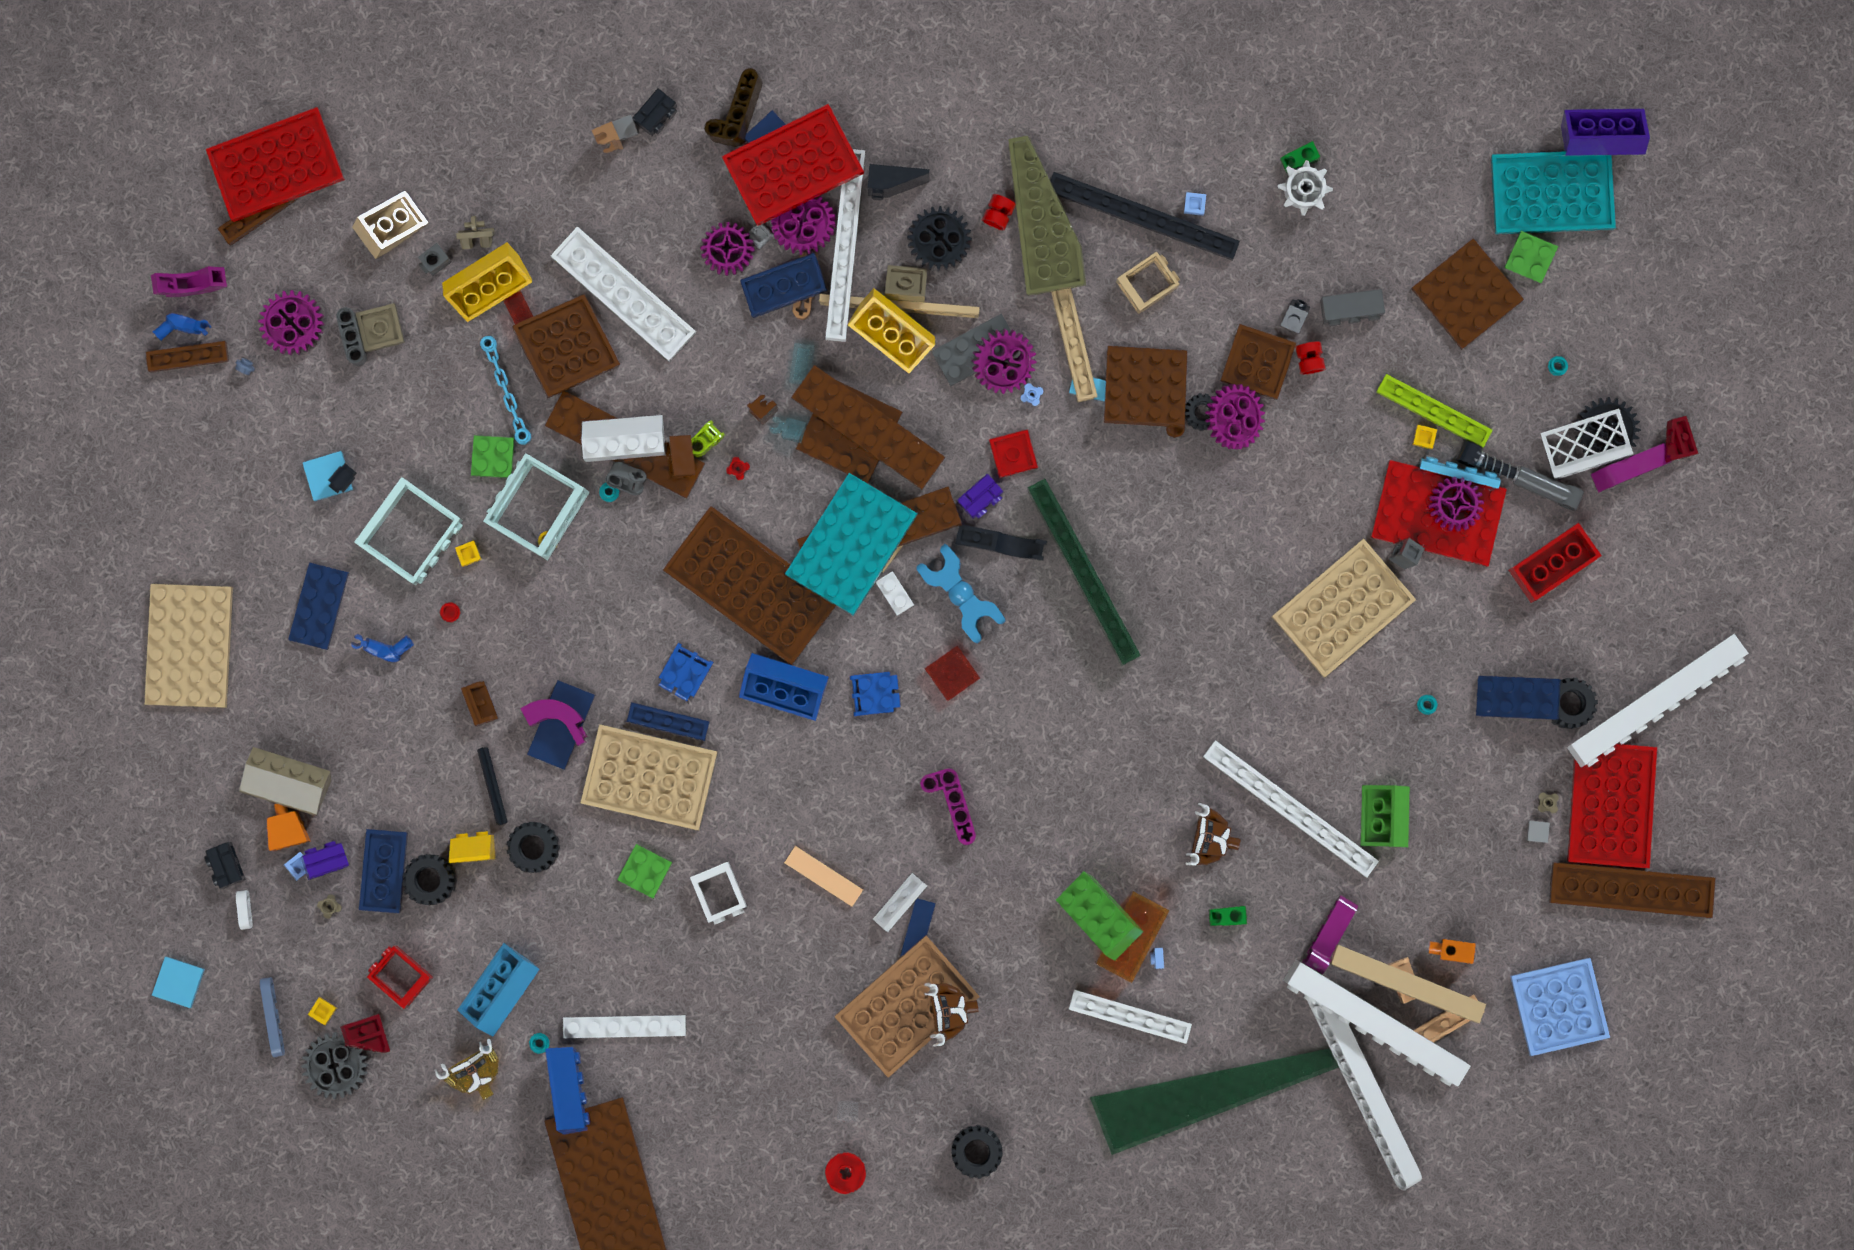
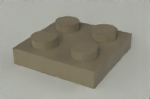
(906, 283)
(380, 327)

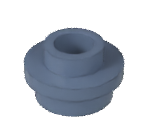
(244, 366)

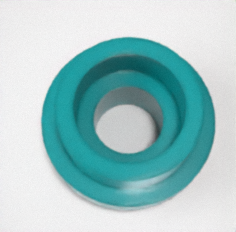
(1562, 361)
(608, 498)
(1422, 709)
(532, 1043)

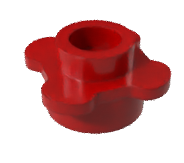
(736, 462)

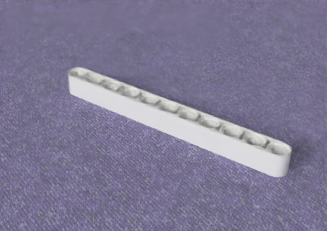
(1368, 1097)

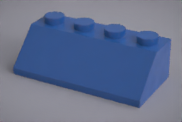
(783, 686)
(567, 1090)

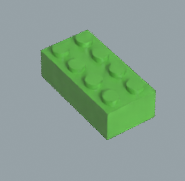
(1099, 915)

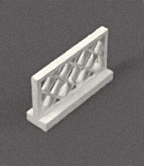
(1592, 461)

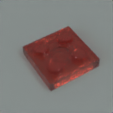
(952, 673)

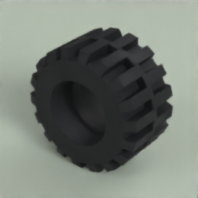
(1587, 701)
(515, 847)
(447, 879)
(976, 1133)

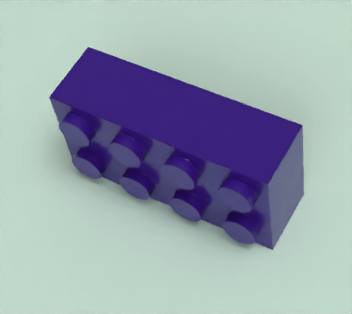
(1605, 132)

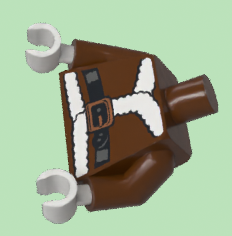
(1211, 838)
(949, 1011)

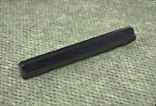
(492, 786)

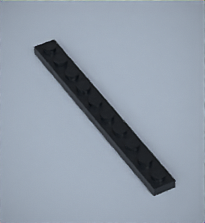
(1144, 216)

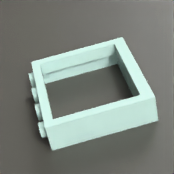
(383, 512)
(562, 521)

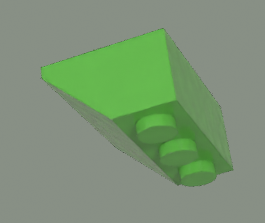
(1385, 815)

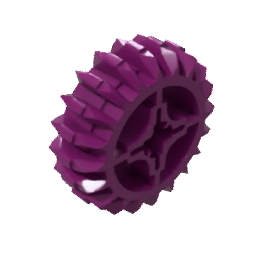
(708, 248)
(1447, 502)

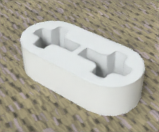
(244, 909)

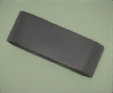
(346, 328)

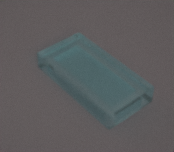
(801, 362)

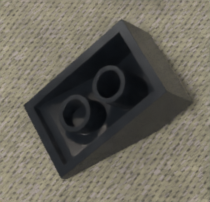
(888, 181)

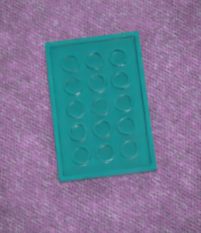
(1552, 192)
(851, 544)

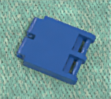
(684, 673)
(875, 693)

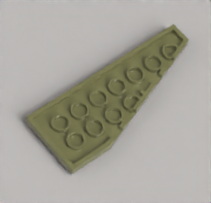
(1047, 239)

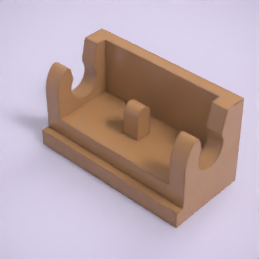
(607, 134)

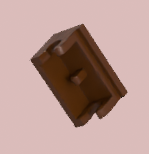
(761, 410)
(680, 457)
(479, 703)

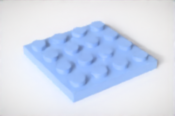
(1560, 1006)

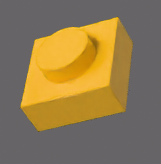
(1424, 437)
(468, 553)
(322, 1011)

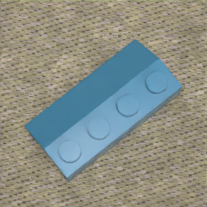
(498, 990)

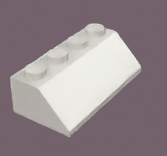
(623, 438)

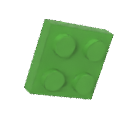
(1531, 256)
(492, 456)
(644, 871)

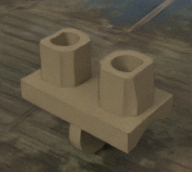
(466, 236)

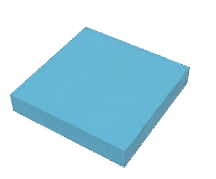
(318, 473)
(178, 982)

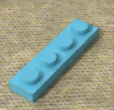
(1469, 473)

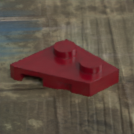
(1679, 440)
(366, 1034)

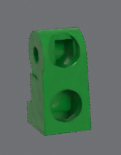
(1297, 157)
(1228, 916)

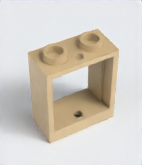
(1130, 292)

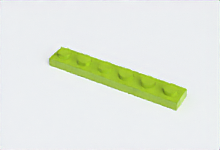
(1434, 411)

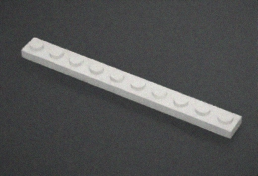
(844, 256)
(1290, 809)

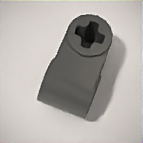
(625, 477)

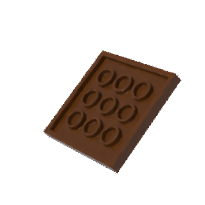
(1467, 294)
(565, 346)
(1145, 386)
(838, 451)

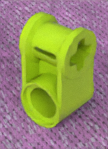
(708, 436)

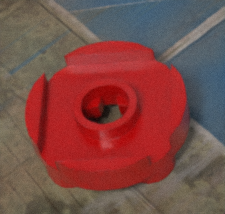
(852, 1182)

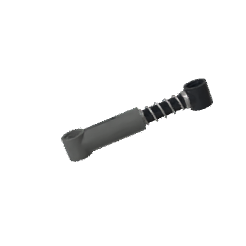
(1564, 495)

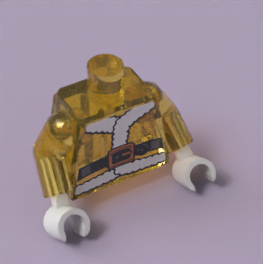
(473, 1072)

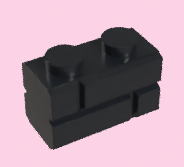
(655, 112)
(224, 865)

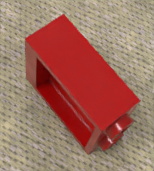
(414, 991)

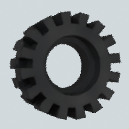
(1190, 411)

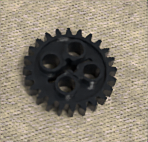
(925, 250)
(1597, 409)

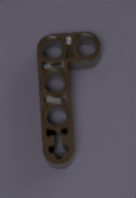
(737, 107)

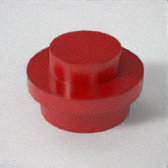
(450, 612)

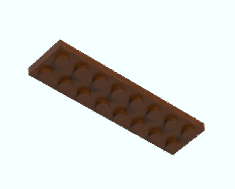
(568, 420)
(868, 427)
(935, 514)
(1632, 890)

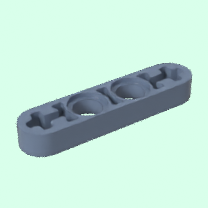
(272, 1017)

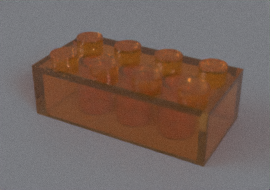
(1149, 918)

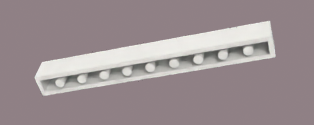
(1658, 700)
(1380, 1025)

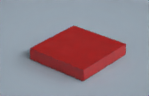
(1013, 453)

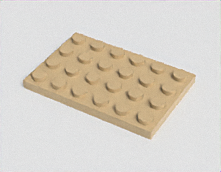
(1343, 608)
(188, 645)
(649, 777)

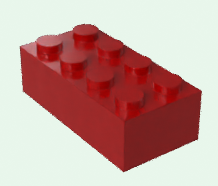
(1554, 562)

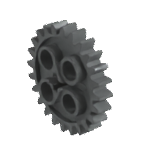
(316, 1070)

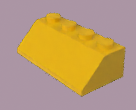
(486, 282)
(891, 331)

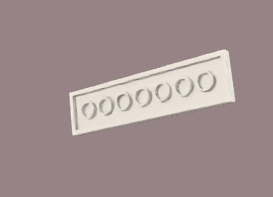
(623, 294)

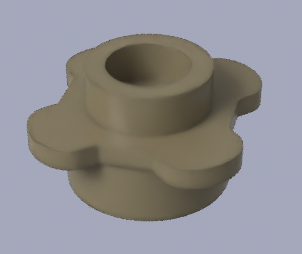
(1553, 802)
(323, 906)

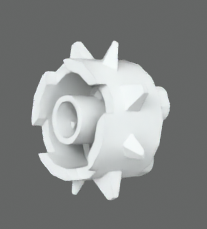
(1313, 179)

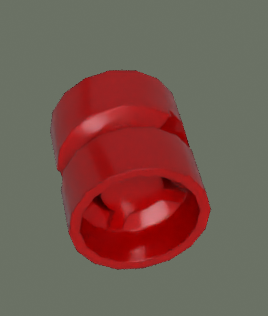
(999, 211)
(1310, 365)

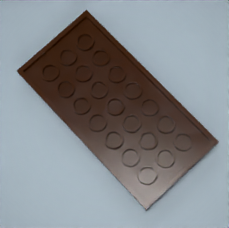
(748, 585)
(606, 1182)

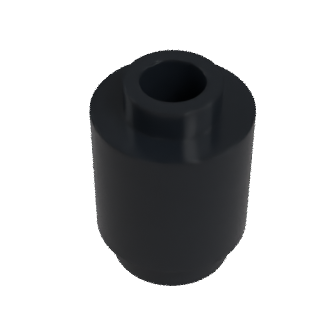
(342, 478)

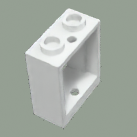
(719, 917)

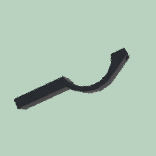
(1000, 542)

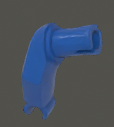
(182, 324)
(384, 651)

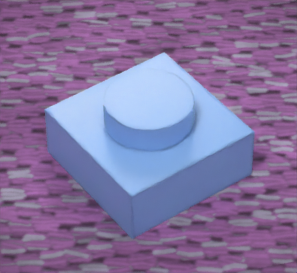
(1194, 203)
(295, 866)
(1156, 958)

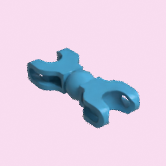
(960, 593)

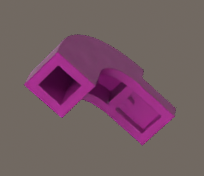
(188, 284)
(551, 709)

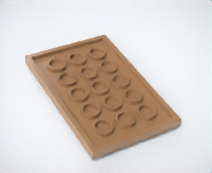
(893, 1013)

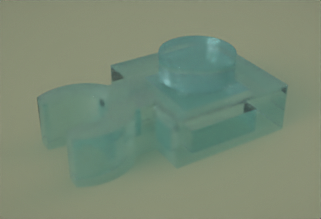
(791, 430)

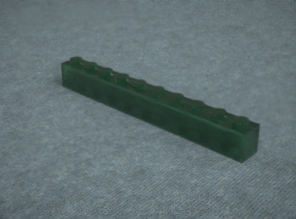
(1083, 572)

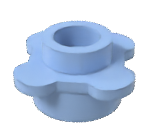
(1031, 399)

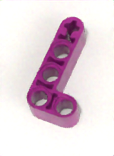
(1629, 468)
(953, 807)
(1330, 935)

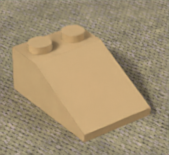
(389, 224)

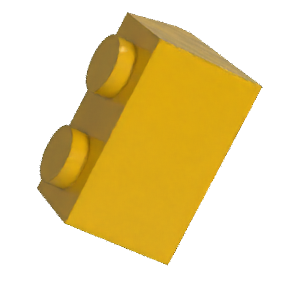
(472, 848)

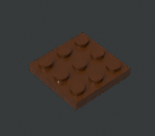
(1258, 361)

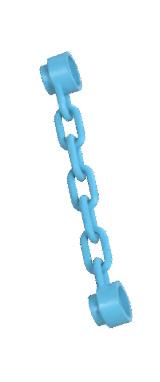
(503, 384)

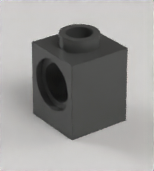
(434, 251)
(1406, 553)

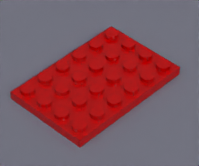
(275, 164)
(792, 165)
(1406, 514)
(1613, 808)

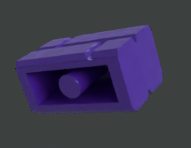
(980, 497)
(324, 861)

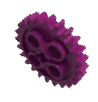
(819, 227)
(303, 311)
(998, 378)
(1235, 416)

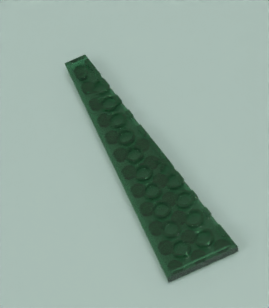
(1160, 1108)

